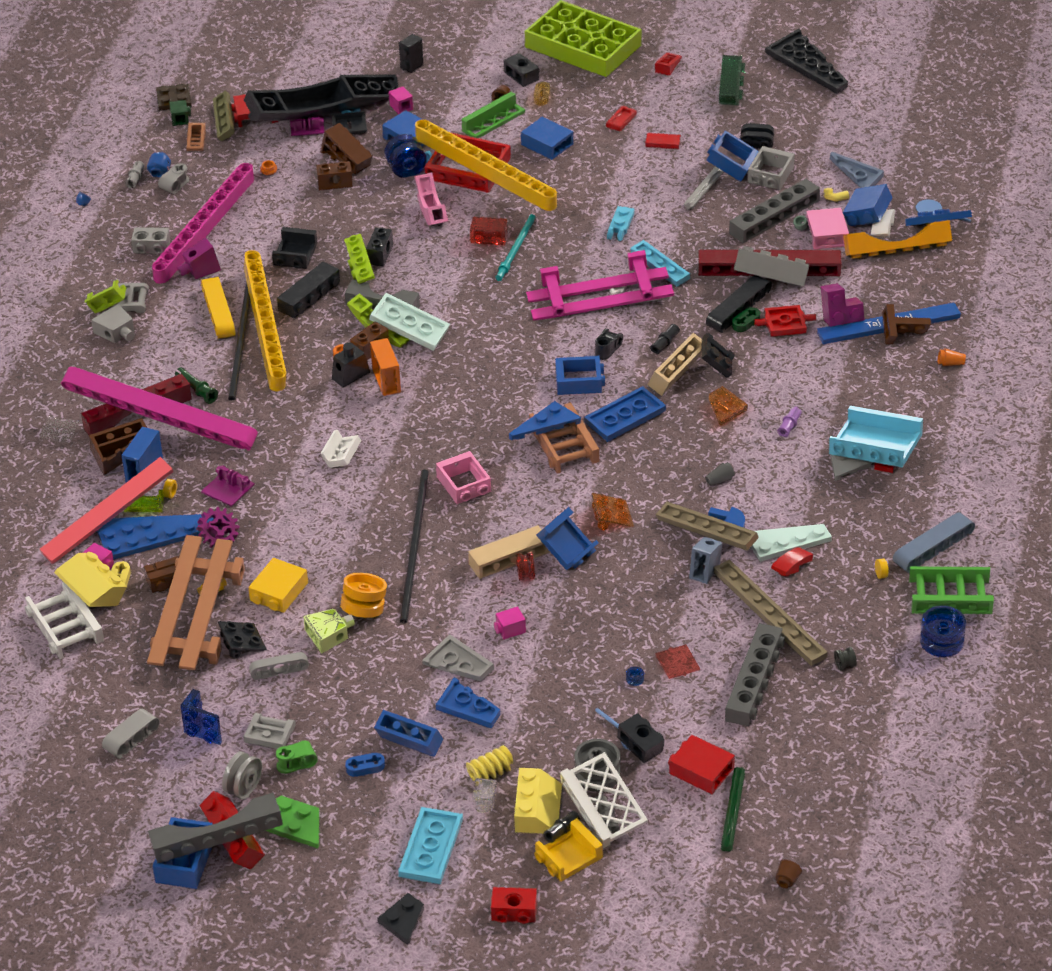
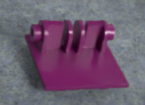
(307, 126)
(228, 486)

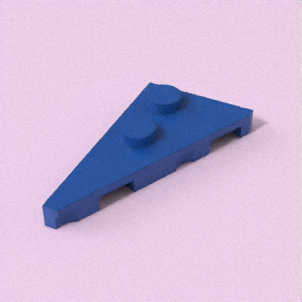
(548, 419)

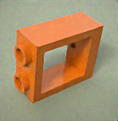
(385, 367)

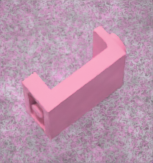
(827, 227)

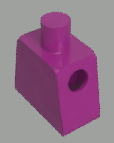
(200, 260)

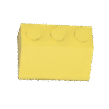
(91, 580)
(536, 801)

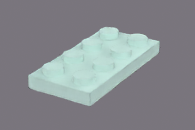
(409, 321)

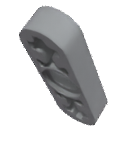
(263, 665)

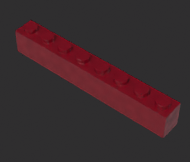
(723, 262)

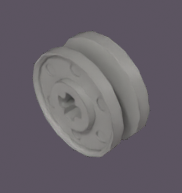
(242, 775)

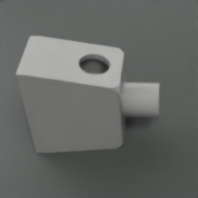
(114, 324)

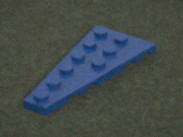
(140, 534)

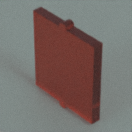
(677, 661)

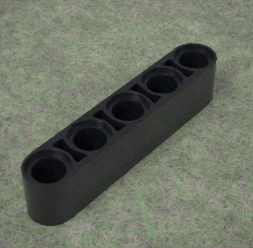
(743, 298)

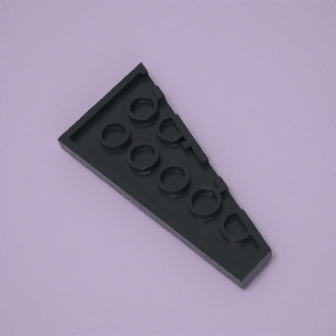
(806, 59)

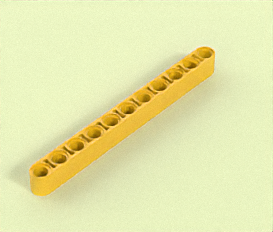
(486, 165)
(264, 321)

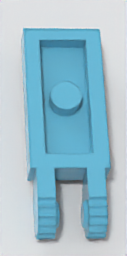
(620, 222)

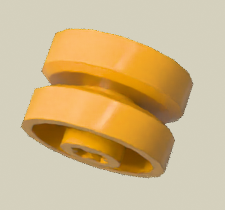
(363, 595)

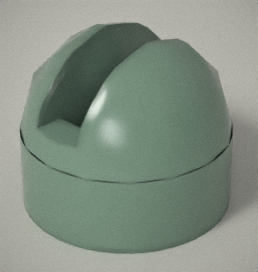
(798, 222)

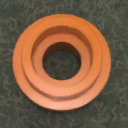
(268, 167)

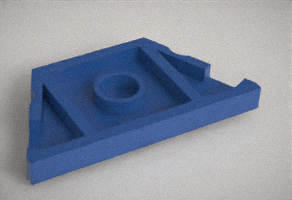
(939, 215)

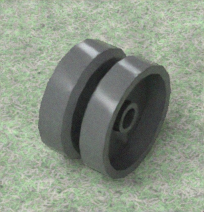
(591, 749)

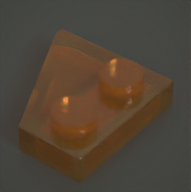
(726, 405)

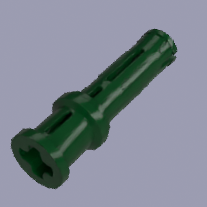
(200, 388)

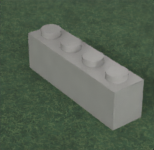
(770, 266)

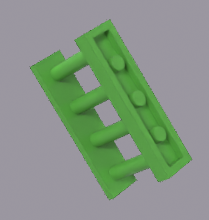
(964, 603)

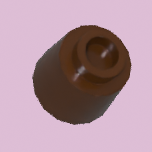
(499, 92)
(787, 873)

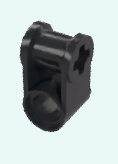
(607, 343)

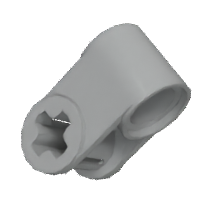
(174, 179)

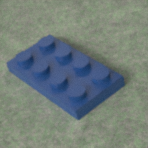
(625, 414)

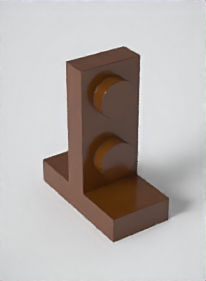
(901, 324)

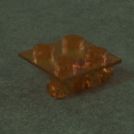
(610, 510)

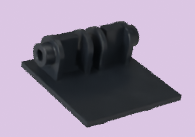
(240, 636)

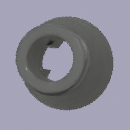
(722, 473)

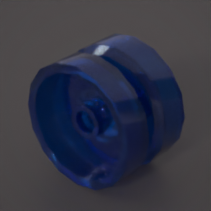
(405, 155)
(942, 631)

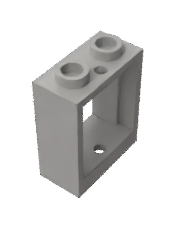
(767, 156)

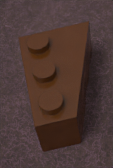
(345, 147)
(111, 443)

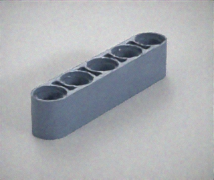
(933, 541)

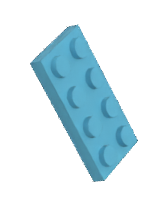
(430, 845)

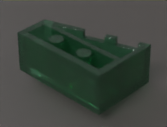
(731, 80)

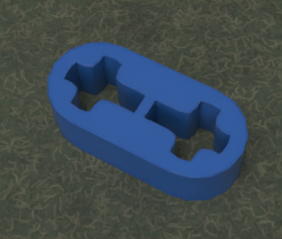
(365, 764)

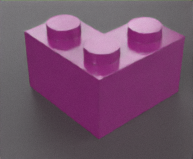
(838, 309)

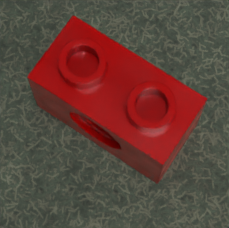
(513, 905)

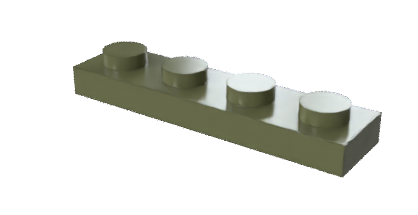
(223, 116)

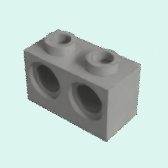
(150, 240)

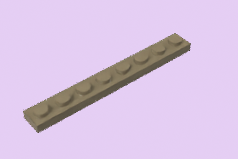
(770, 612)

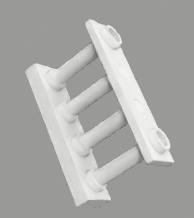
(76, 606)

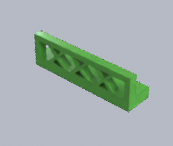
(489, 113)

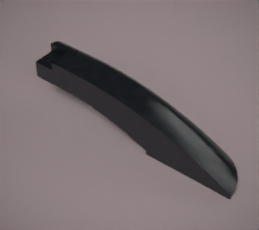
(319, 99)

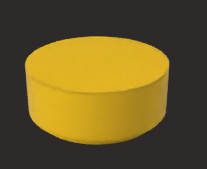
(170, 488)
(881, 568)

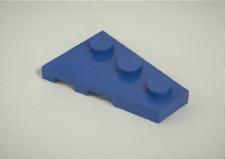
(464, 704)

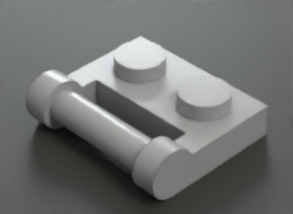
(128, 304)
(268, 731)

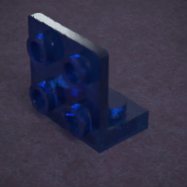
(198, 721)

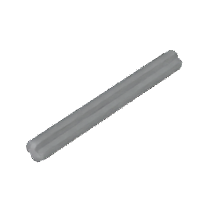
(703, 188)

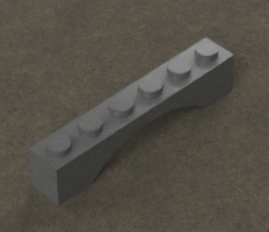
(175, 841)

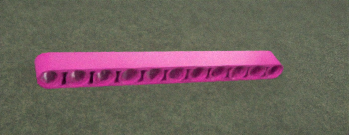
(203, 222)
(159, 408)

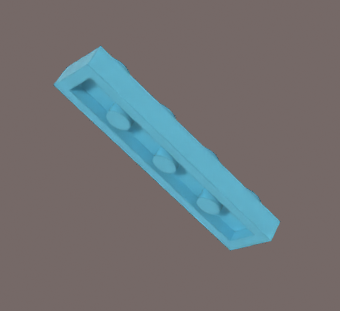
(656, 259)

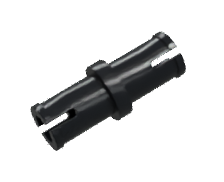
(665, 338)
(560, 826)

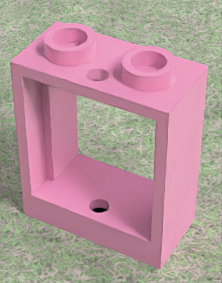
(465, 462)

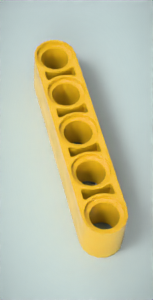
(218, 307)

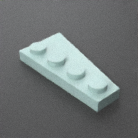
(781, 540)

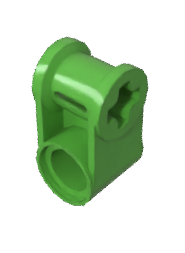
(297, 755)

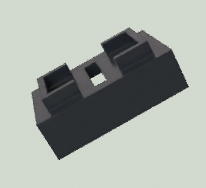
(357, 120)

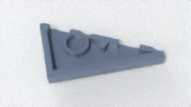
(858, 172)

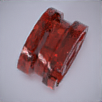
(523, 566)

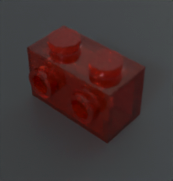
(488, 230)

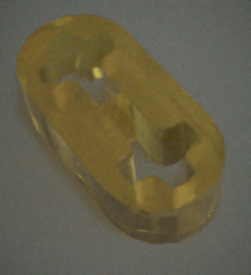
(545, 94)

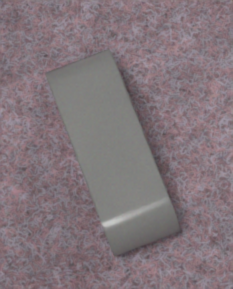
(130, 732)

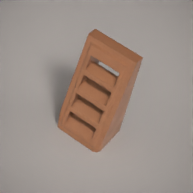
(196, 128)

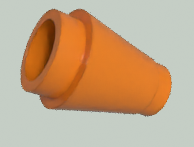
(950, 358)

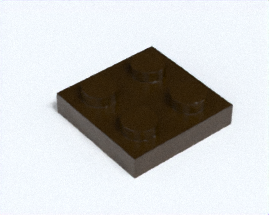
(172, 93)

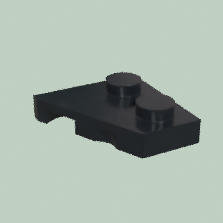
(402, 917)

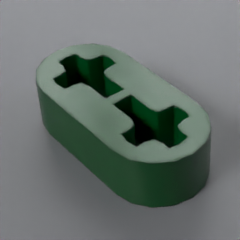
(746, 317)

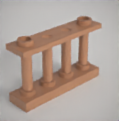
(583, 439)

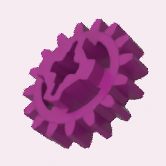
(222, 520)

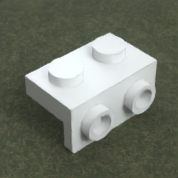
(339, 450)

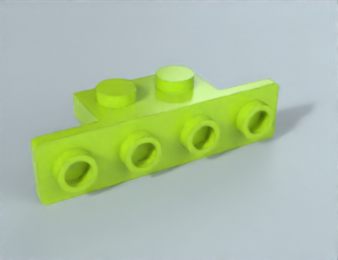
(359, 259)

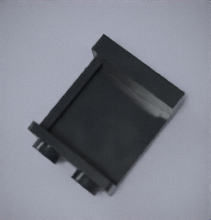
(295, 248)

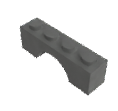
(363, 288)

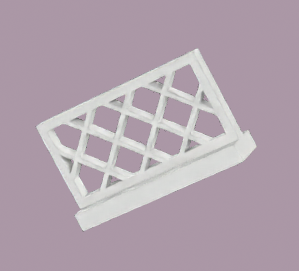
(585, 803)

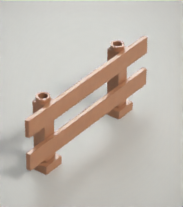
(214, 570)

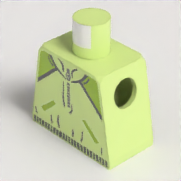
(327, 628)

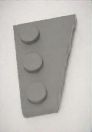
(458, 659)

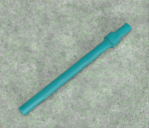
(505, 266)

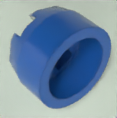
(82, 199)

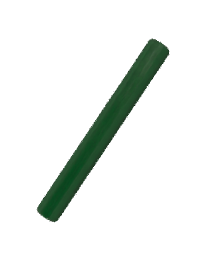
(733, 809)

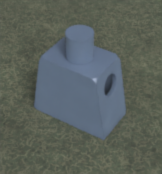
(706, 553)

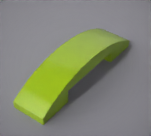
(362, 310)

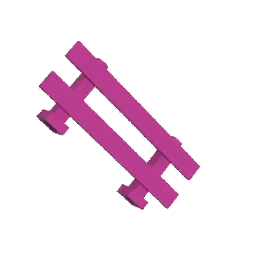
(636, 262)

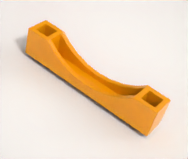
(932, 233)

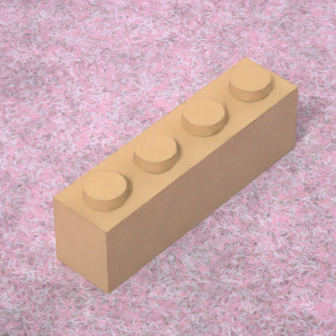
(676, 364)
(502, 553)

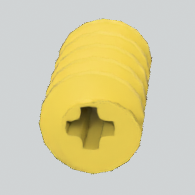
(490, 763)

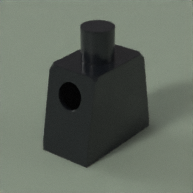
(349, 365)

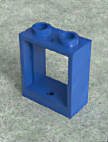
(736, 147)
(579, 385)

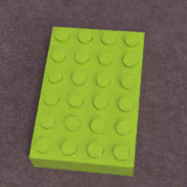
(583, 38)

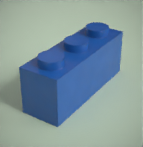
(408, 733)

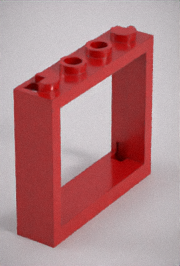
(464, 178)

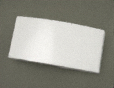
(882, 228)

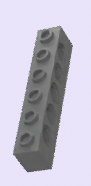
(774, 210)
(754, 674)

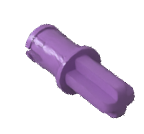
(789, 421)

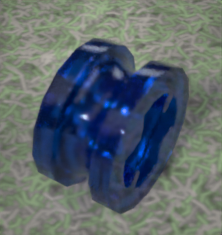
(634, 671)

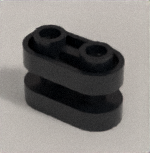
(757, 135)

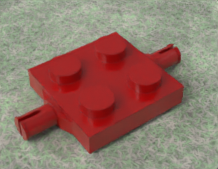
(785, 320)

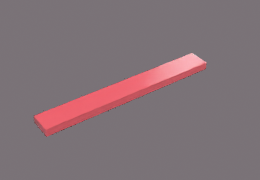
(106, 510)

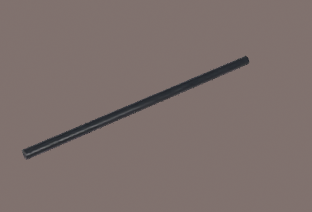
(239, 346)
(414, 546)

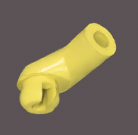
(836, 197)

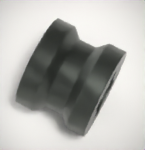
(845, 658)

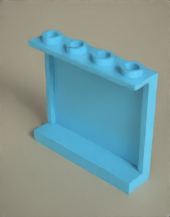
(877, 436)

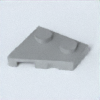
(845, 465)

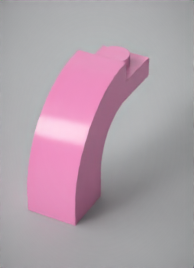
(428, 200)

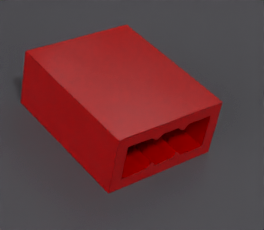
(701, 764)

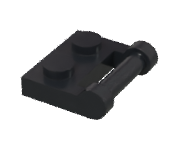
(717, 355)

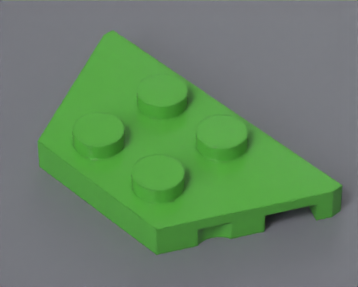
(299, 821)

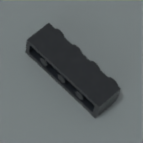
(308, 290)

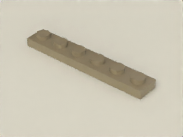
(707, 526)

